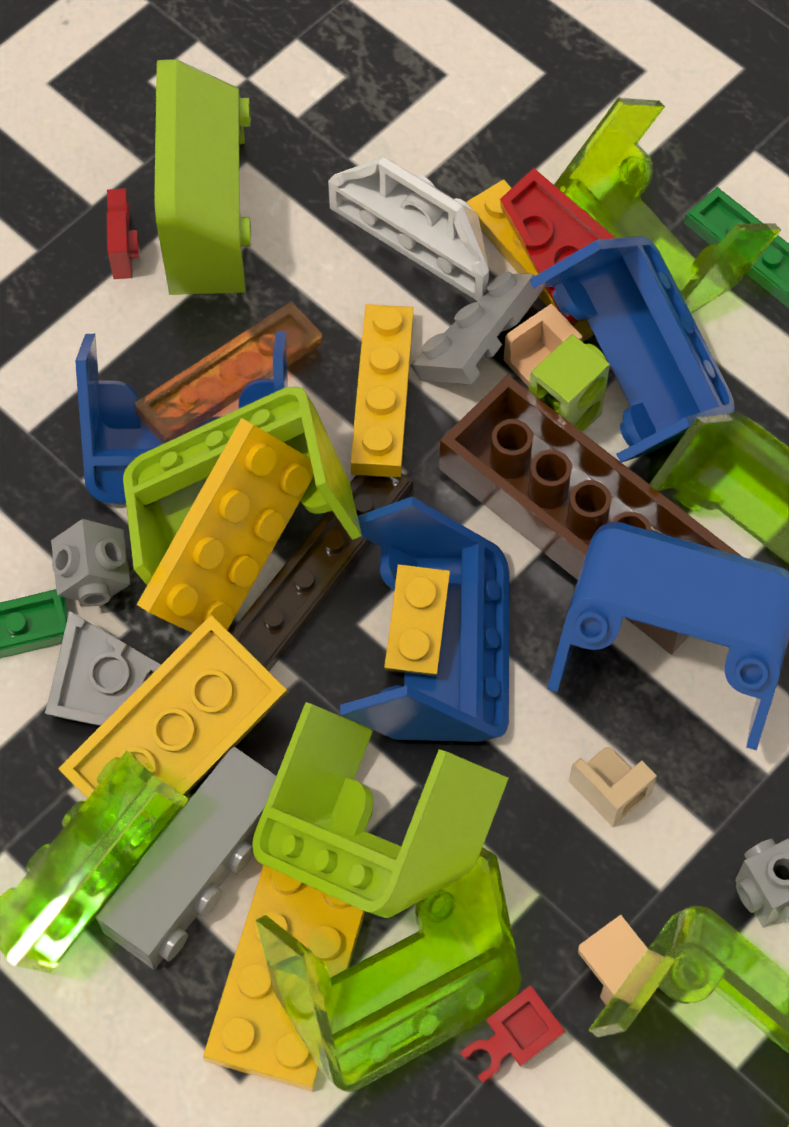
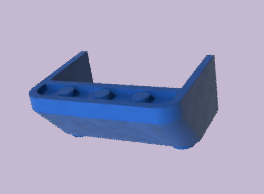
(644, 336)
(116, 435)
(686, 592)
(473, 669)

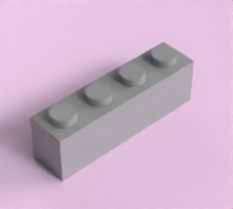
(189, 862)

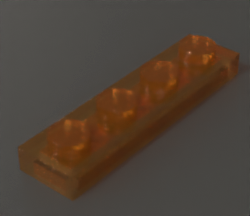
(224, 373)

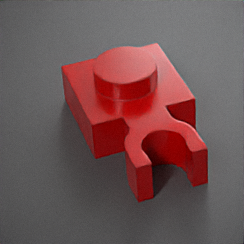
(121, 241)
(521, 1028)

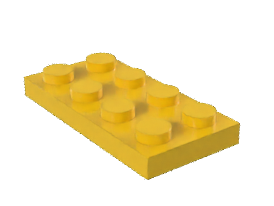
(229, 530)
(184, 712)
(250, 1024)

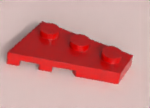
(548, 223)

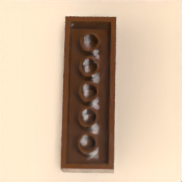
(557, 483)

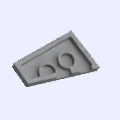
(456, 352)
(94, 673)

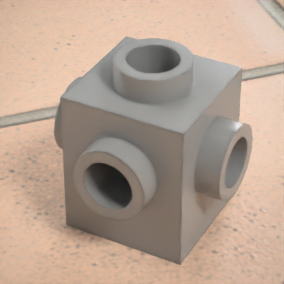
(90, 562)
(760, 887)

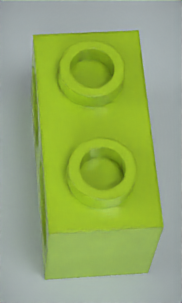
(572, 381)

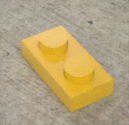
(417, 620)

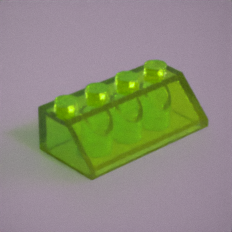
(85, 862)

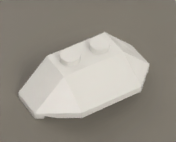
(415, 221)

